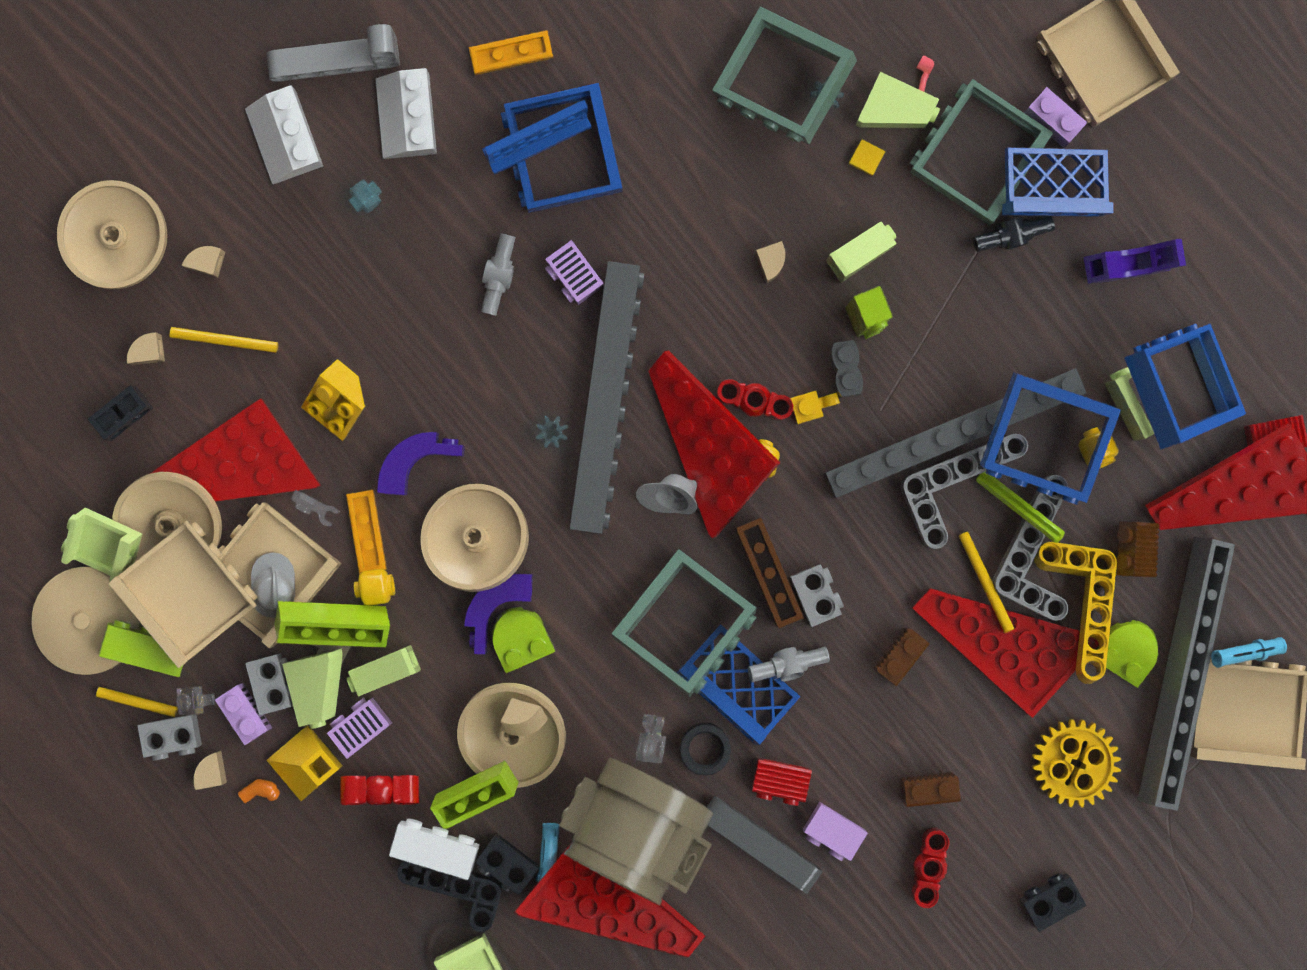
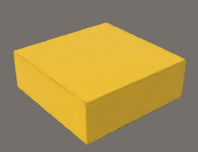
(867, 157)

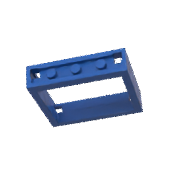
(554, 99)
(1214, 372)
(1022, 478)

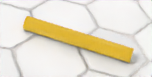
(137, 702)

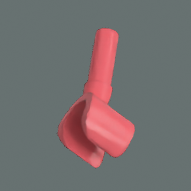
(926, 66)

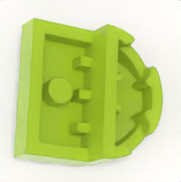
(520, 638)
(1132, 651)

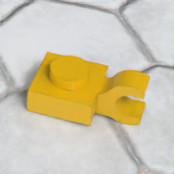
(809, 406)

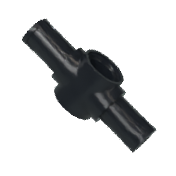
(1013, 233)

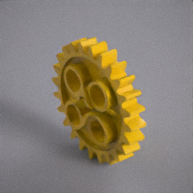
(1099, 772)

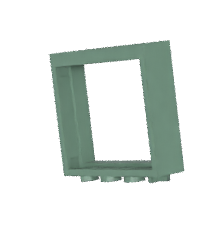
(764, 18)
(1002, 107)
(650, 596)

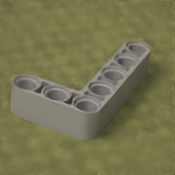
(373, 53)
(953, 476)
(1029, 551)

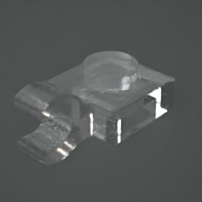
(307, 504)
(191, 700)
(652, 743)

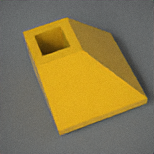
(336, 399)
(304, 763)

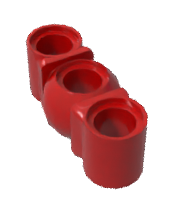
(768, 399)
(379, 790)
(932, 880)

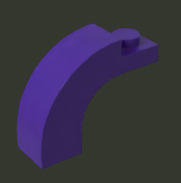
(1134, 262)
(399, 462)
(516, 588)

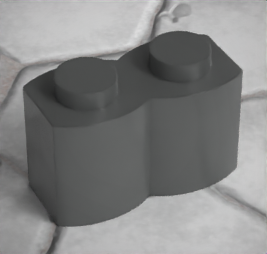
(847, 377)

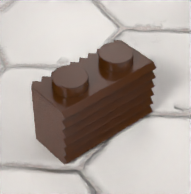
(1137, 549)
(901, 656)
(930, 789)

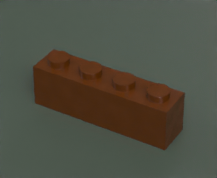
(769, 573)

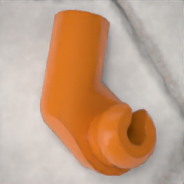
(259, 788)

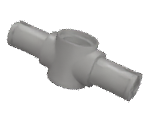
(498, 274)
(788, 664)

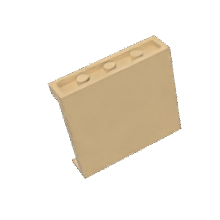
(1106, 57)
(268, 533)
(184, 593)
(1252, 715)

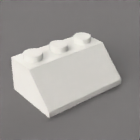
(406, 114)
(283, 135)
(434, 848)

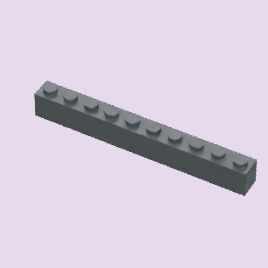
(605, 397)
(944, 438)
(1186, 673)

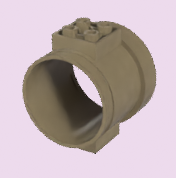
(637, 831)

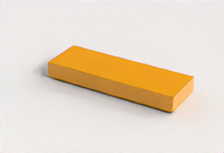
(511, 52)
(366, 531)

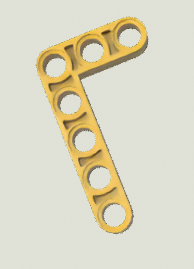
(1091, 601)

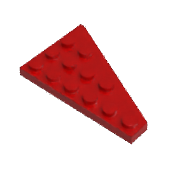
(711, 444)
(245, 458)
(1250, 485)
(1023, 663)
(592, 904)

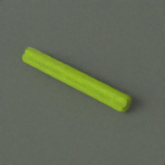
(1021, 507)

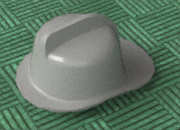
(671, 495)
(272, 582)

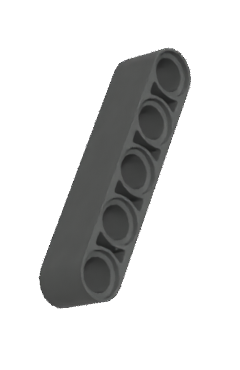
(763, 845)

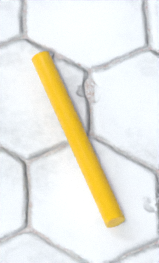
(222, 339)
(986, 582)

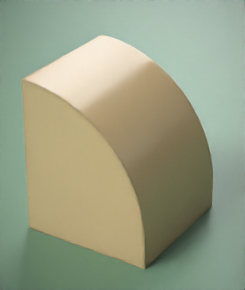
(205, 260)
(771, 260)
(146, 350)
(523, 718)
(210, 772)

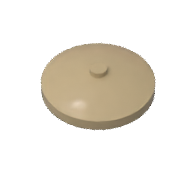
(112, 234)
(161, 504)
(474, 537)
(73, 617)
(487, 743)

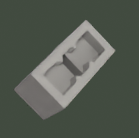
(809, 598)
(263, 685)
(169, 732)

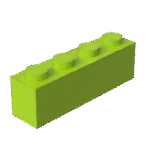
(869, 313)
(331, 624)

